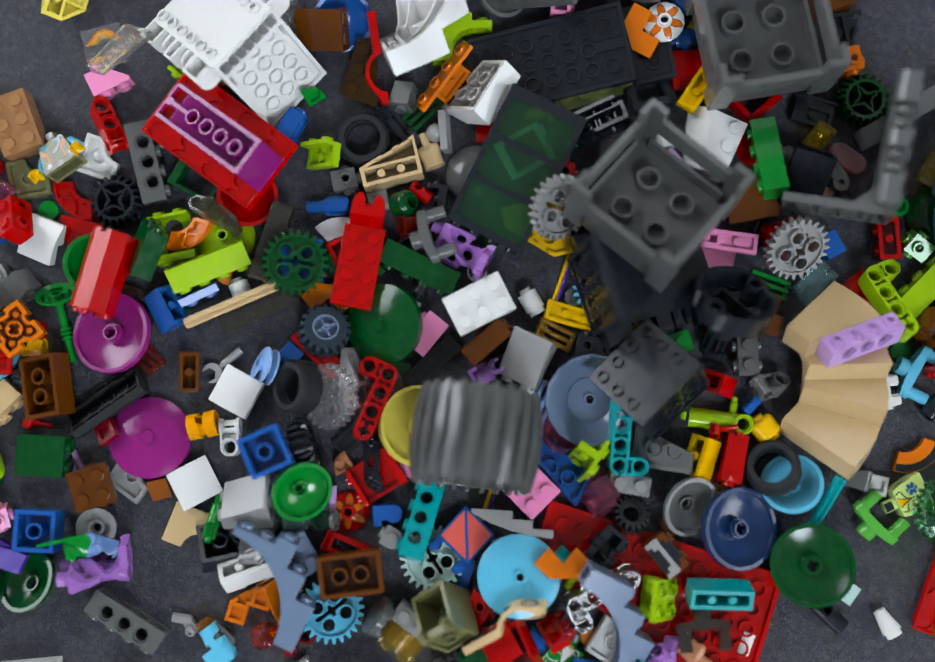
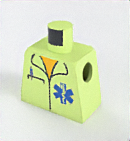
(902, 495)

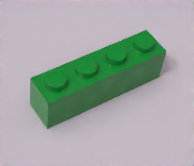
(768, 157)

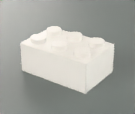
(479, 304)

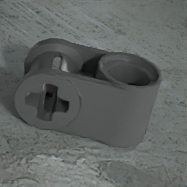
(770, 384)
(860, 480)

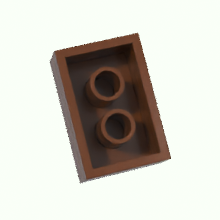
(47, 386)
(351, 573)

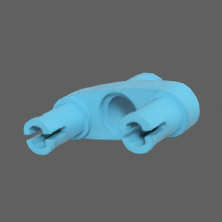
(909, 371)

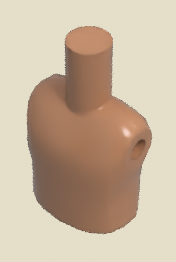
(698, 655)

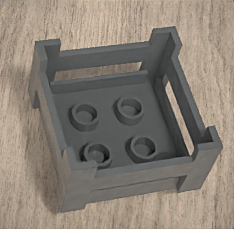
(764, 48)
(651, 201)

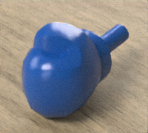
(686, 39)

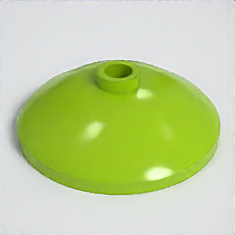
(213, 240)

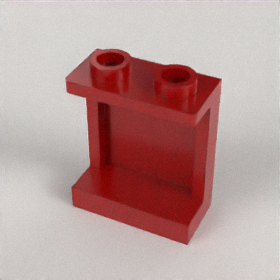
(391, 478)

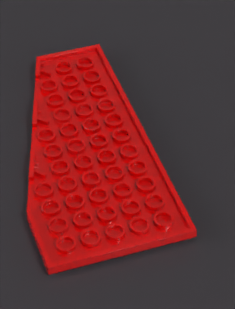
(577, 527)

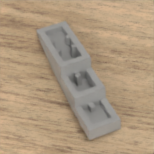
(505, 520)

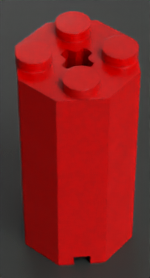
(103, 273)

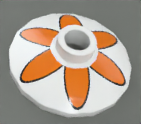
(665, 31)

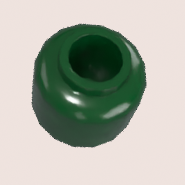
(403, 203)

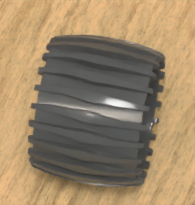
(476, 436)

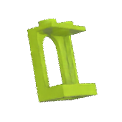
(185, 218)

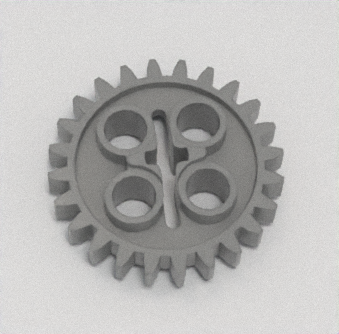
(548, 220)
(799, 251)

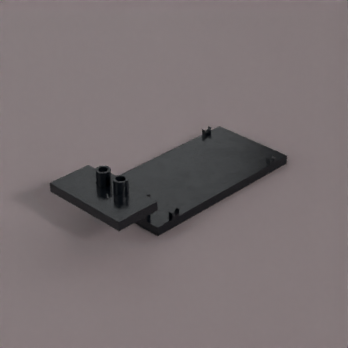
(575, 53)

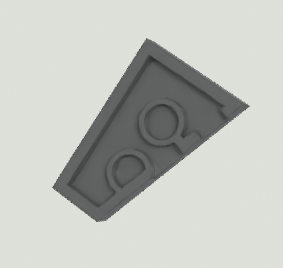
(662, 454)

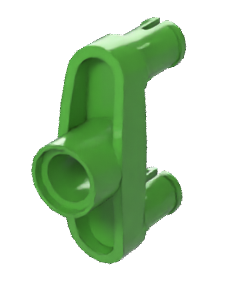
(870, 526)

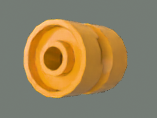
(201, 425)

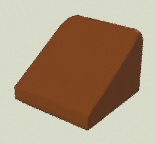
(159, 489)

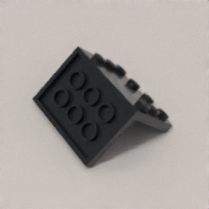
(651, 379)

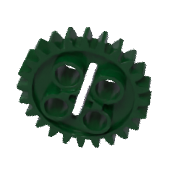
(298, 245)

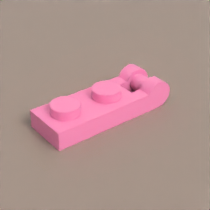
(732, 242)

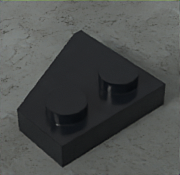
(846, 26)

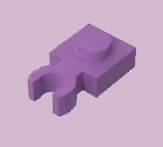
(485, 371)

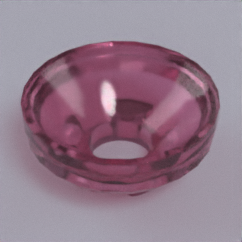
(563, 445)

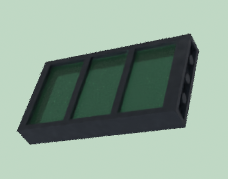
(522, 149)

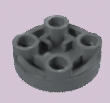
(377, 616)

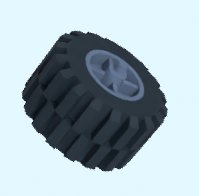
(324, 331)

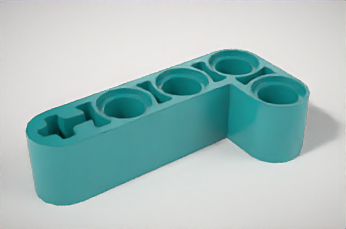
(623, 452)

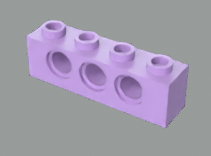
(860, 339)

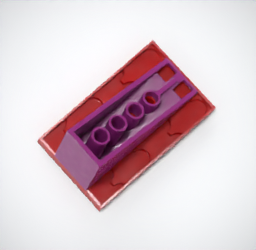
(220, 140)

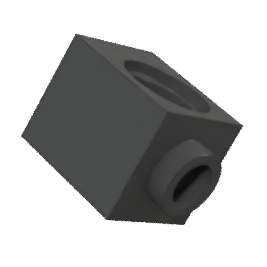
(403, 97)

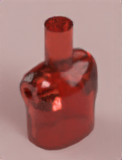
(407, 224)

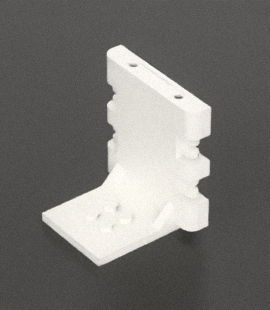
(242, 46)

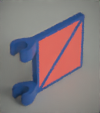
(464, 536)

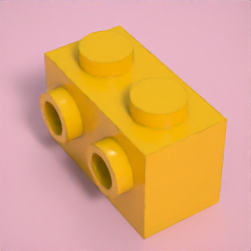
(705, 455)

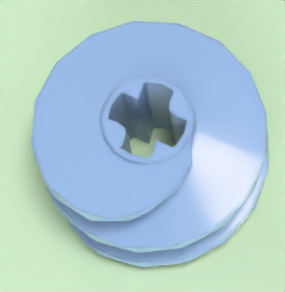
(267, 364)

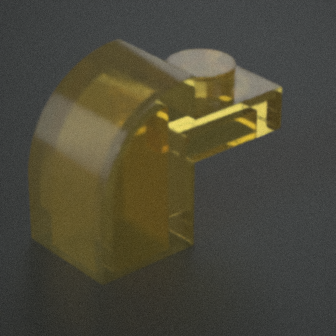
(819, 135)

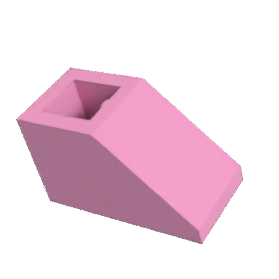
(109, 84)

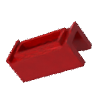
(331, 535)

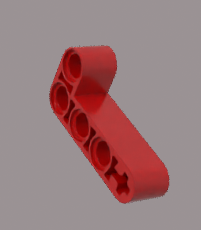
(371, 401)

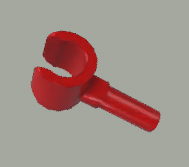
(29, 424)
(715, 429)

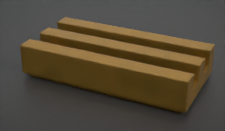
(539, 327)

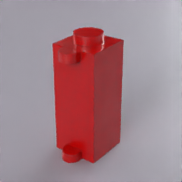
(732, 459)

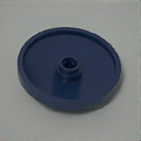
(738, 528)

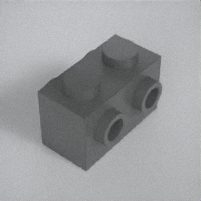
(745, 356)

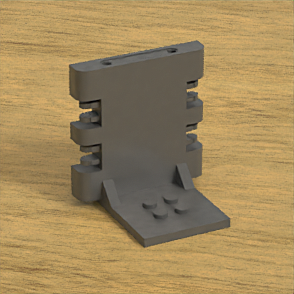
(880, 202)

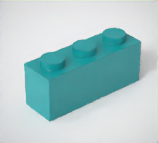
(719, 594)

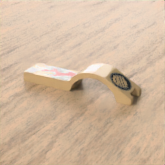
(533, 606)

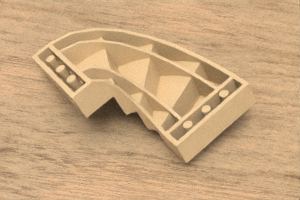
(839, 405)

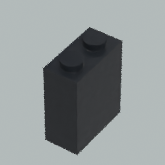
(810, 169)

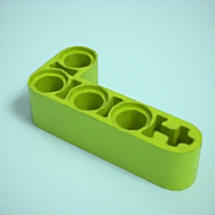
(883, 296)

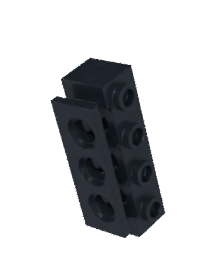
(600, 126)

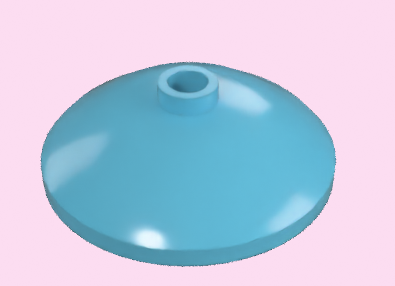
(807, 492)

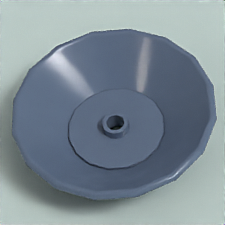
(567, 402)

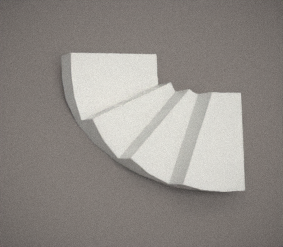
(420, 32)

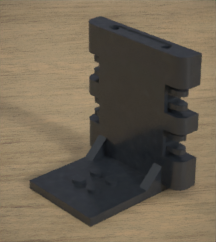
(620, 298)

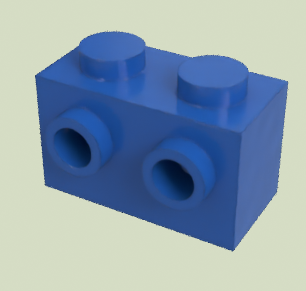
(165, 309)

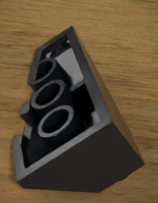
(220, 550)

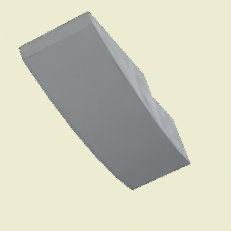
(350, 359)

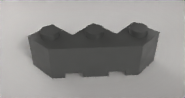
(18, 286)

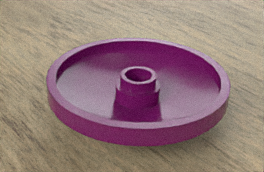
(113, 343)
(151, 438)

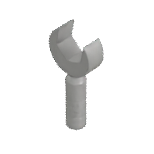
(218, 368)

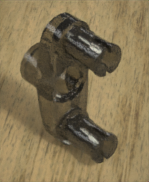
(218, 215)
(703, 621)

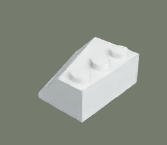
(483, 93)
(716, 133)

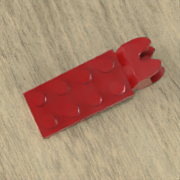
(360, 254)

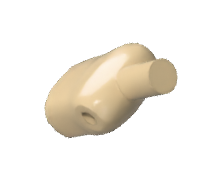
(430, 154)

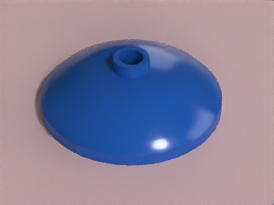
(356, 17)

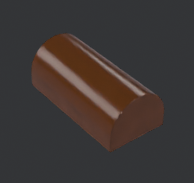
(189, 371)

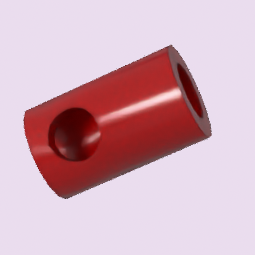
(423, 194)

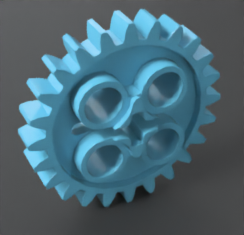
(342, 625)

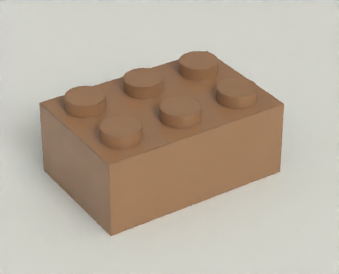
(20, 126)

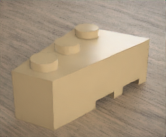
(393, 168)
(10, 400)

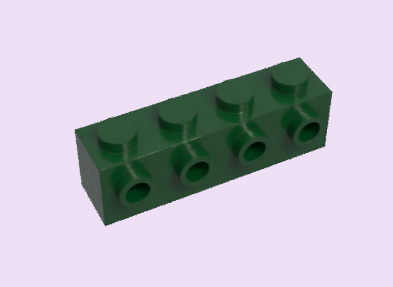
(420, 267)

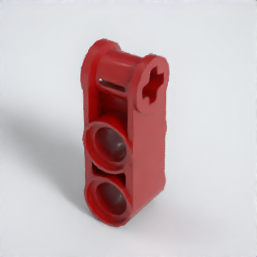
(114, 137)

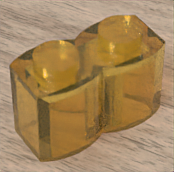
(400, 642)

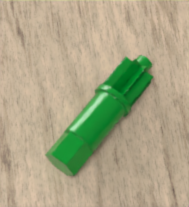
(212, 523)

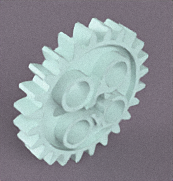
(416, 569)

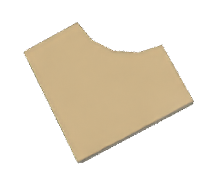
(183, 524)

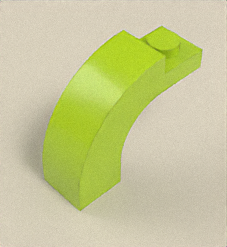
(461, 28)

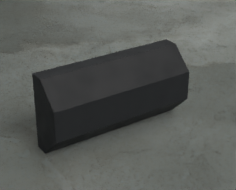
(107, 401)

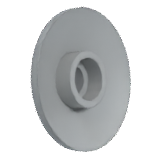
(88, 520)

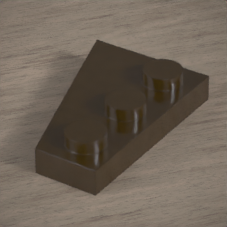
(354, 84)

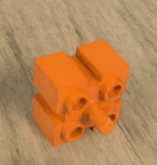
(18, 329)

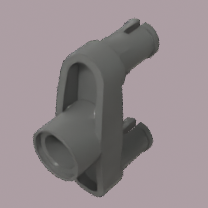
(423, 238)

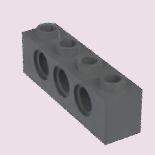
(139, 155)
(138, 619)

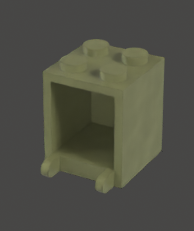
(444, 616)

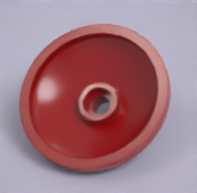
(258, 213)

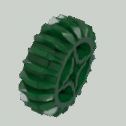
(866, 108)

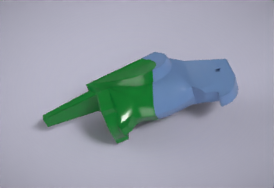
(86, 545)

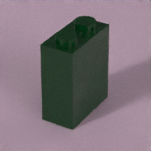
(148, 249)
(44, 455)

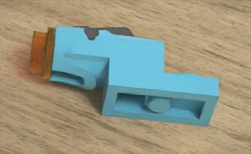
(218, 640)

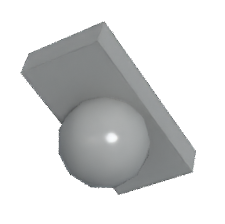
(441, 132)

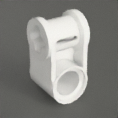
(230, 434)

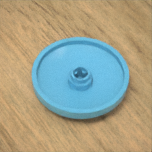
(502, 563)

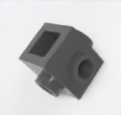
(341, 175)

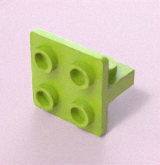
(588, 457)
(658, 598)

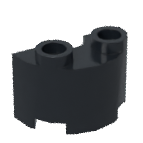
(605, 546)

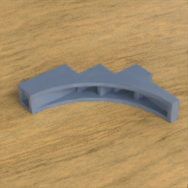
(277, 553)
(615, 593)

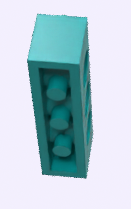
(416, 551)

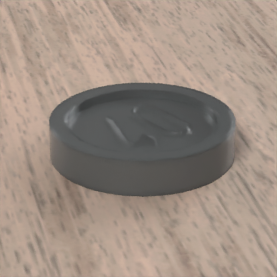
(334, 520)

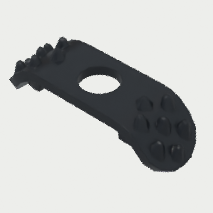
(372, 475)

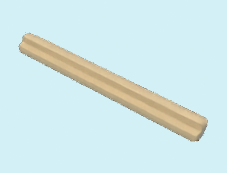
(229, 305)

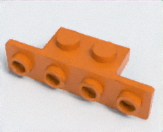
(448, 79)

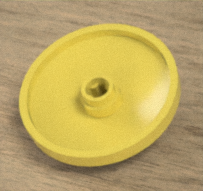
(396, 423)

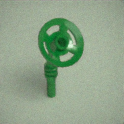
(58, 300)

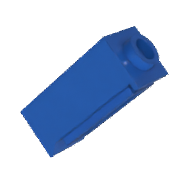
(293, 123)

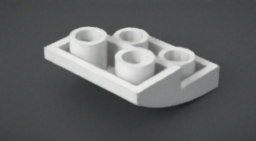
(46, 239)
(236, 391)
(194, 483)

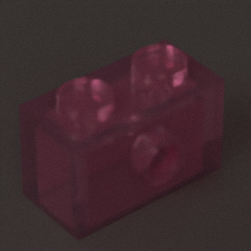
(600, 496)

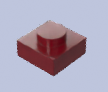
(107, 432)

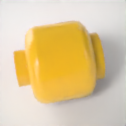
(765, 427)

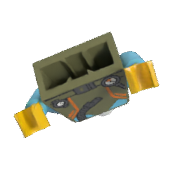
(58, 158)

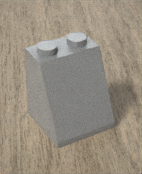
(526, 358)
(247, 501)

